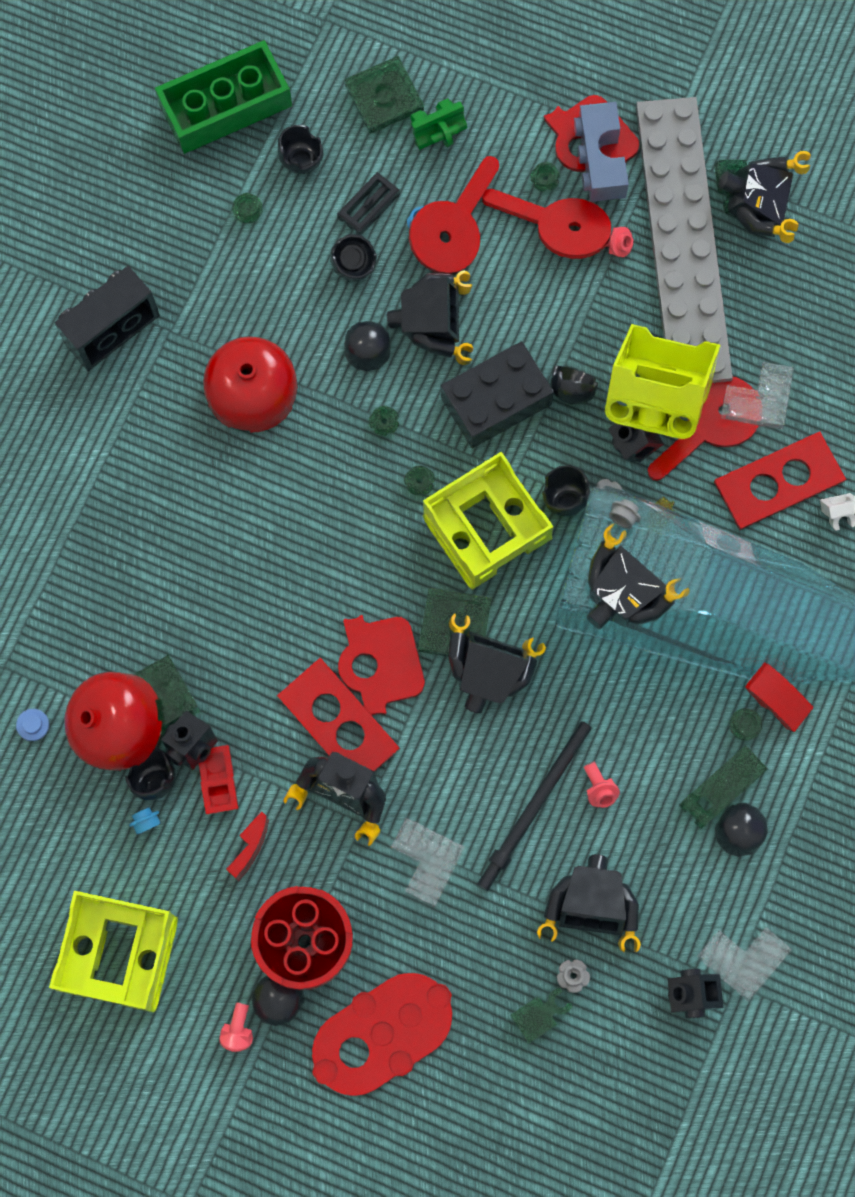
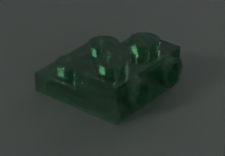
(171, 692)

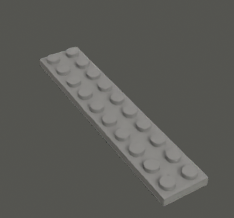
(682, 226)

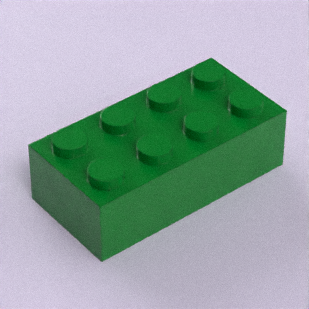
(224, 96)

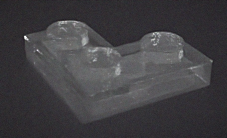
(762, 406)
(435, 856)
(746, 969)

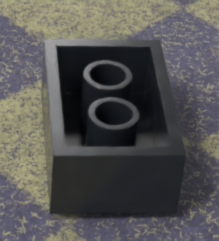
(107, 317)
(496, 394)

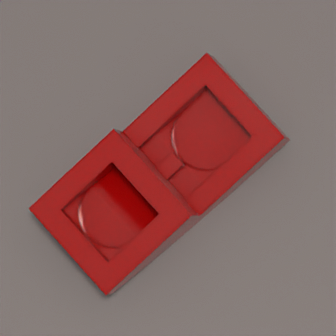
(779, 696)
(218, 781)
(254, 837)

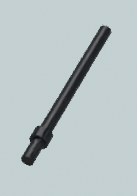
(500, 858)

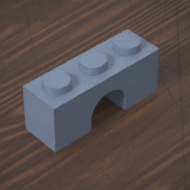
(604, 176)

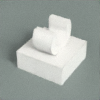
(838, 507)

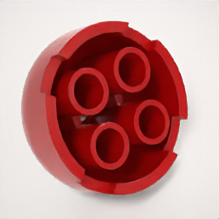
(255, 399)
(113, 721)
(284, 921)

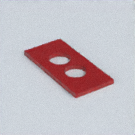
(811, 451)
(321, 680)

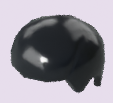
(299, 149)
(353, 257)
(367, 345)
(573, 385)
(566, 490)
(152, 777)
(741, 829)
(276, 1003)

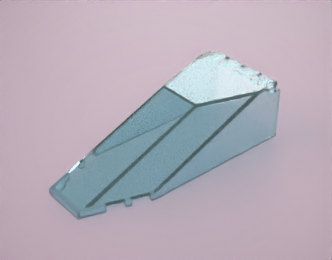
(740, 604)

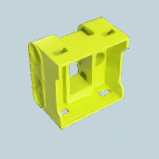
(670, 384)
(502, 488)
(89, 920)

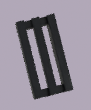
(352, 222)

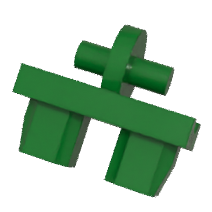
(439, 125)

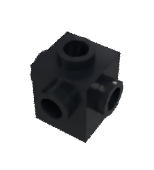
(634, 442)
(188, 741)
(695, 993)

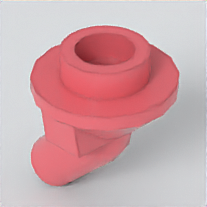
(620, 242)
(601, 789)
(234, 1035)

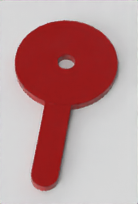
(455, 221)
(555, 223)
(710, 429)

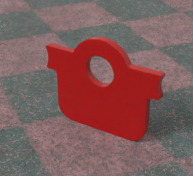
(563, 126)
(395, 651)

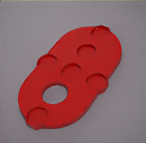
(397, 1022)

